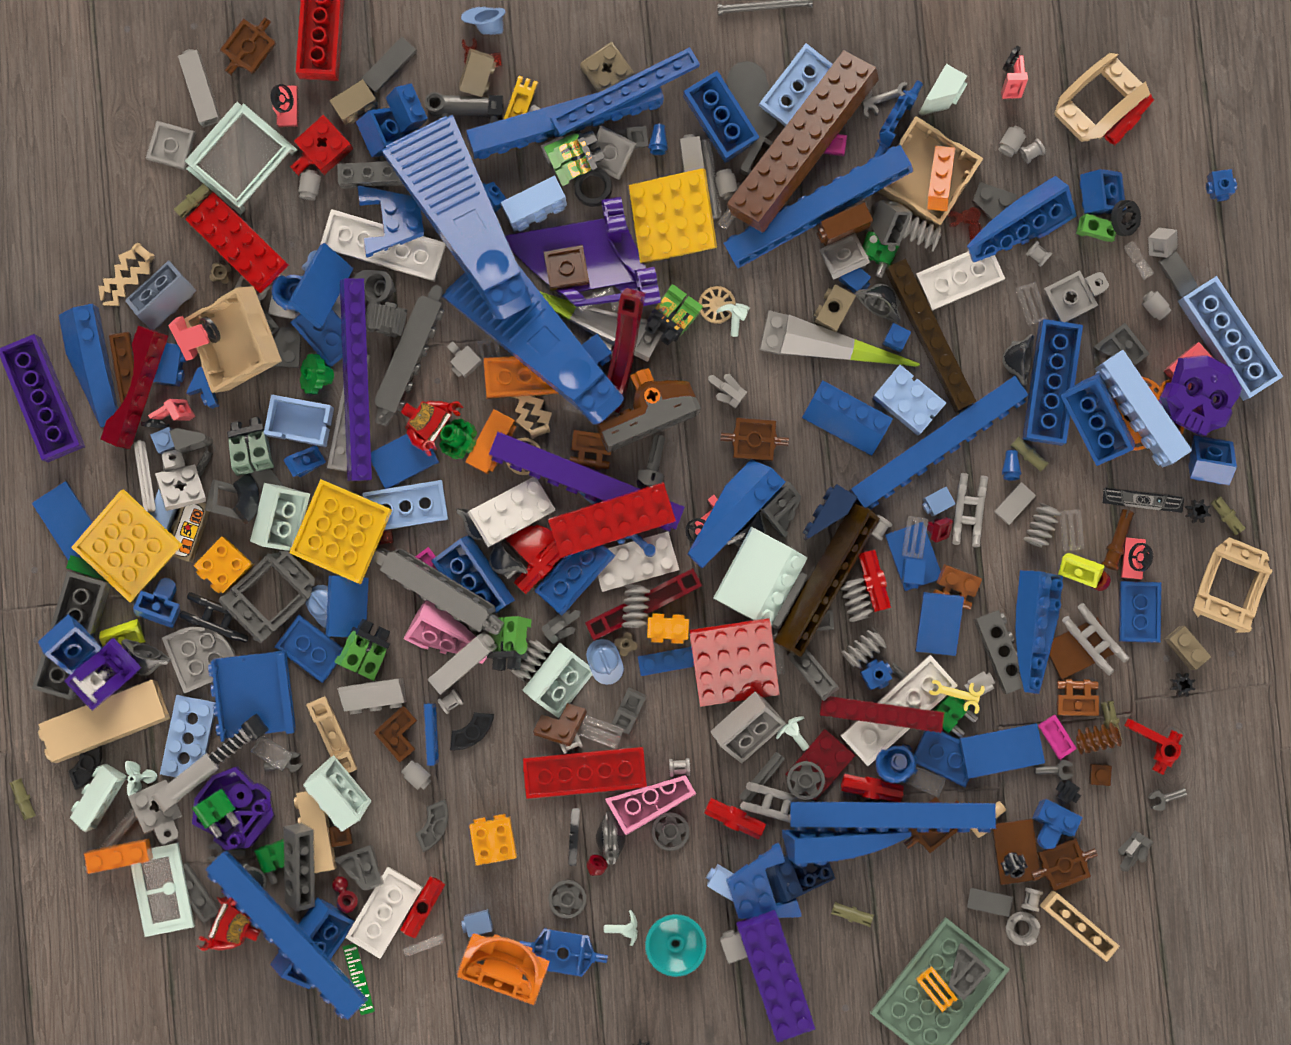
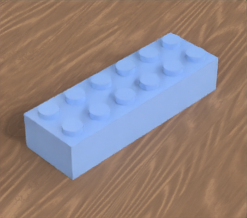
(1230, 337)
(1143, 410)

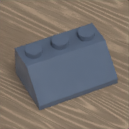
(160, 295)

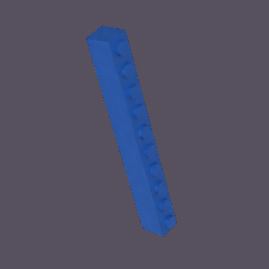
(537, 127)
(820, 205)
(939, 442)
(892, 815)
(286, 934)

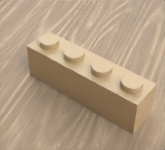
(318, 820)
(1079, 925)

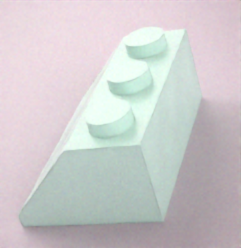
(945, 91)
(279, 516)
(558, 680)
(337, 793)
(97, 797)

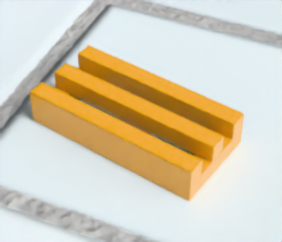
(942, 1007)

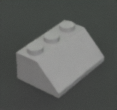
(373, 695)
(748, 727)

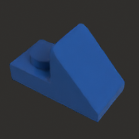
(200, 384)
(304, 461)

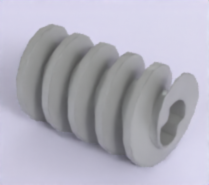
(923, 233)
(1042, 525)
(856, 600)
(635, 606)
(864, 648)
(534, 653)

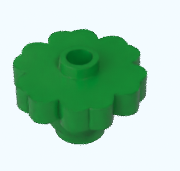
(315, 374)
(458, 438)

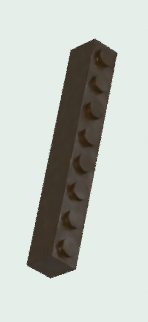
(930, 335)
(826, 580)

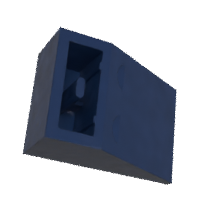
(836, 505)
(792, 881)

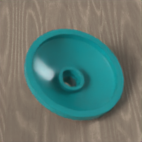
(679, 959)

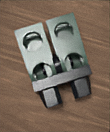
(249, 447)

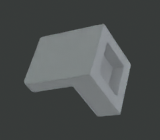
(1163, 242)

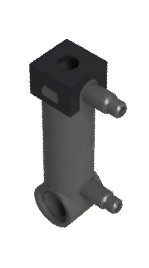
(466, 106)

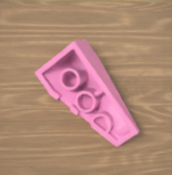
(438, 630)

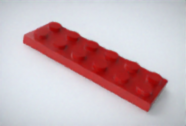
(237, 242)
(612, 519)
(584, 772)

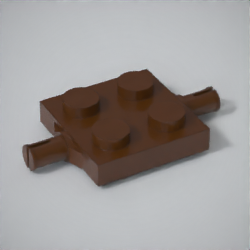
(248, 46)
(754, 439)
(931, 839)
(1064, 864)

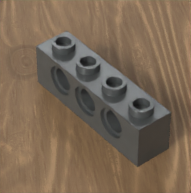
(367, 175)
(984, 625)
(299, 866)

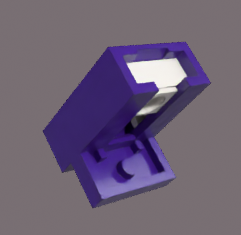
(112, 665)

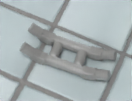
(978, 501)
(1107, 640)
(769, 794)

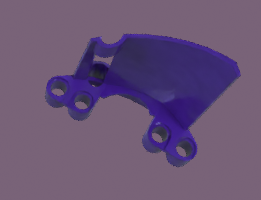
(607, 250)

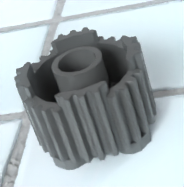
(385, 319)

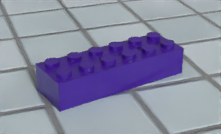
(41, 398)
(775, 975)

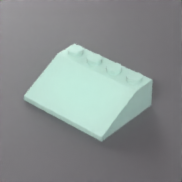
(760, 577)

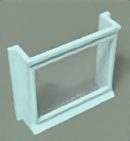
(238, 156)

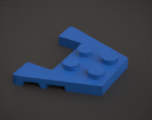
(400, 218)
(752, 890)

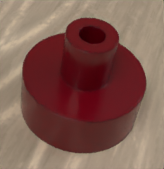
(1104, 582)
(596, 865)

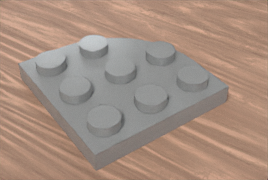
(192, 652)

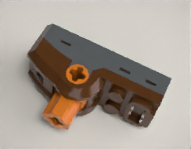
(672, 405)

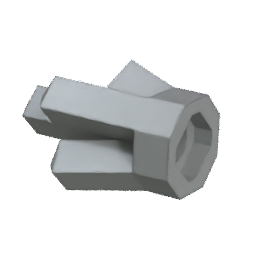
(732, 391)

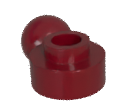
(340, 885)

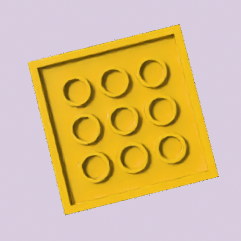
(672, 216)
(340, 531)
(126, 545)

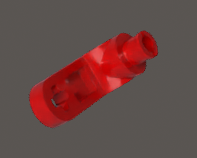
(1161, 759)

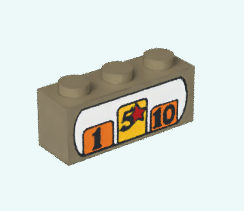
(189, 530)

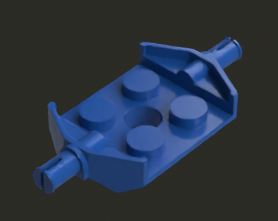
(904, 102)
(580, 951)

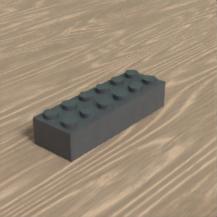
(84, 601)

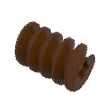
(1098, 739)

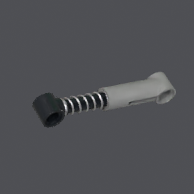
(208, 764)

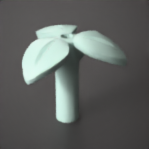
(738, 312)
(793, 730)
(134, 780)
(627, 930)

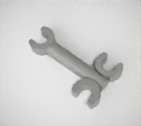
(869, 102)

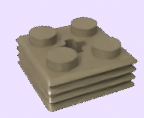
(606, 57)

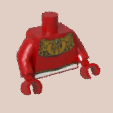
(428, 421)
(229, 928)

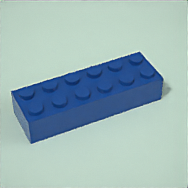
(1051, 376)

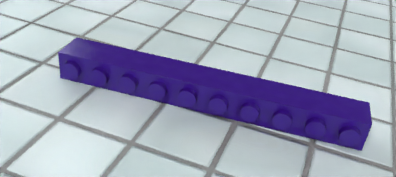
(355, 379)
(564, 472)

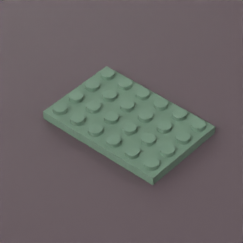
(912, 1012)

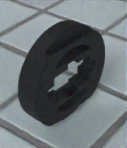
(1118, 212)

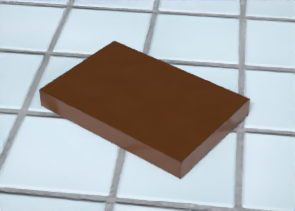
(1070, 656)
(1018, 838)

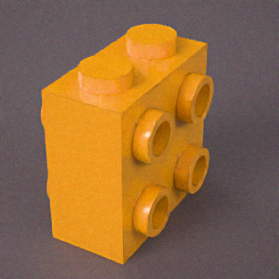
(223, 565)
(668, 628)
(493, 839)

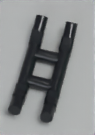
(204, 621)

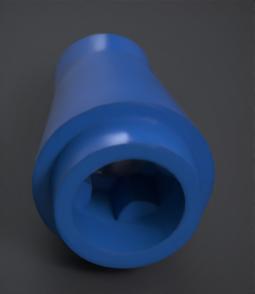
(658, 140)
(1011, 468)

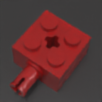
(313, 153)

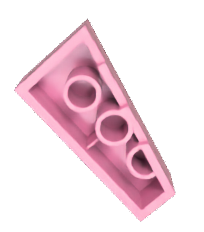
(645, 804)

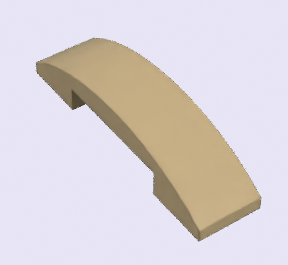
(331, 732)

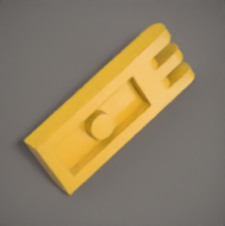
(521, 98)

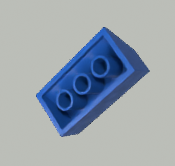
(720, 116)
(847, 418)
(1098, 419)
(471, 569)
(326, 927)

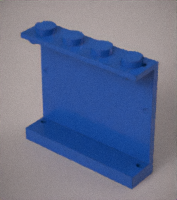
(250, 687)

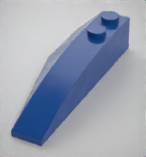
(1028, 217)
(89, 358)
(734, 508)
(828, 846)

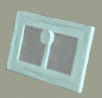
(163, 892)

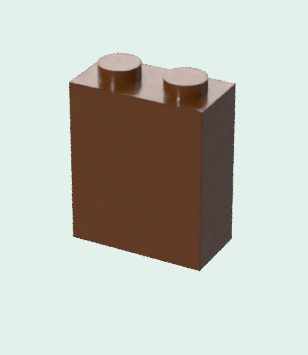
(844, 224)

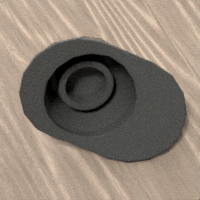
(377, 285)

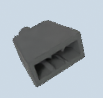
(890, 221)

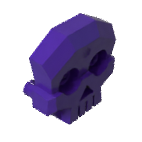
(1208, 380)
(256, 803)

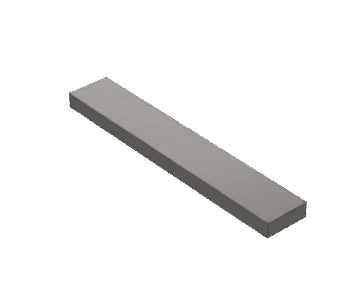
(337, 456)

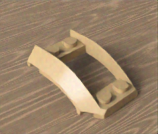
(1121, 79)
(1223, 611)

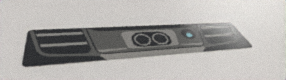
(1143, 500)

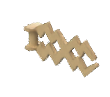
(119, 280)
(544, 415)

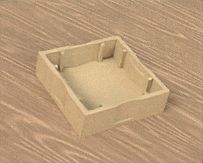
(913, 189)
(244, 344)

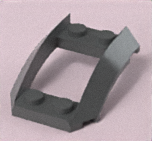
(248, 615)

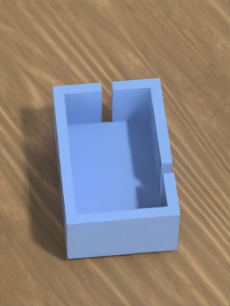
(534, 204)
(909, 400)
(298, 420)

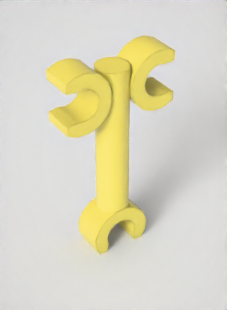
(972, 697)

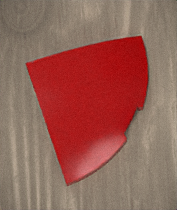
(531, 541)

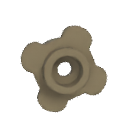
(216, 268)
(625, 649)

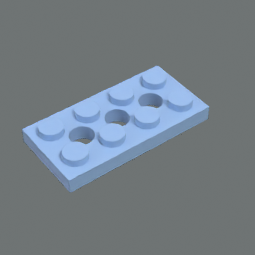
(784, 85)
(412, 493)
(180, 726)

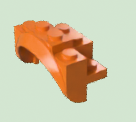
(503, 967)

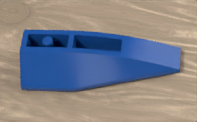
(1036, 624)

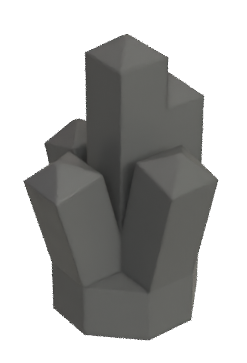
(555, 629)
(1134, 849)

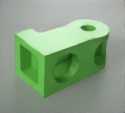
(1096, 228)

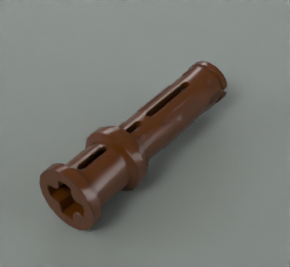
(1115, 549)

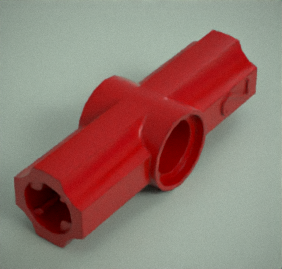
(1127, 122)
(538, 568)
(874, 580)
(872, 788)
(735, 818)
(417, 918)

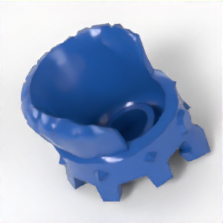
(283, 289)
(896, 763)

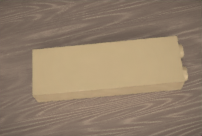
(113, 719)

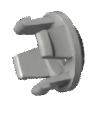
(1030, 937)

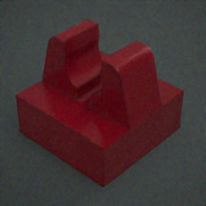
(940, 529)

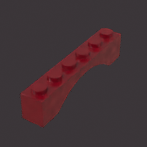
(628, 325)
(147, 353)
(658, 597)
(882, 714)

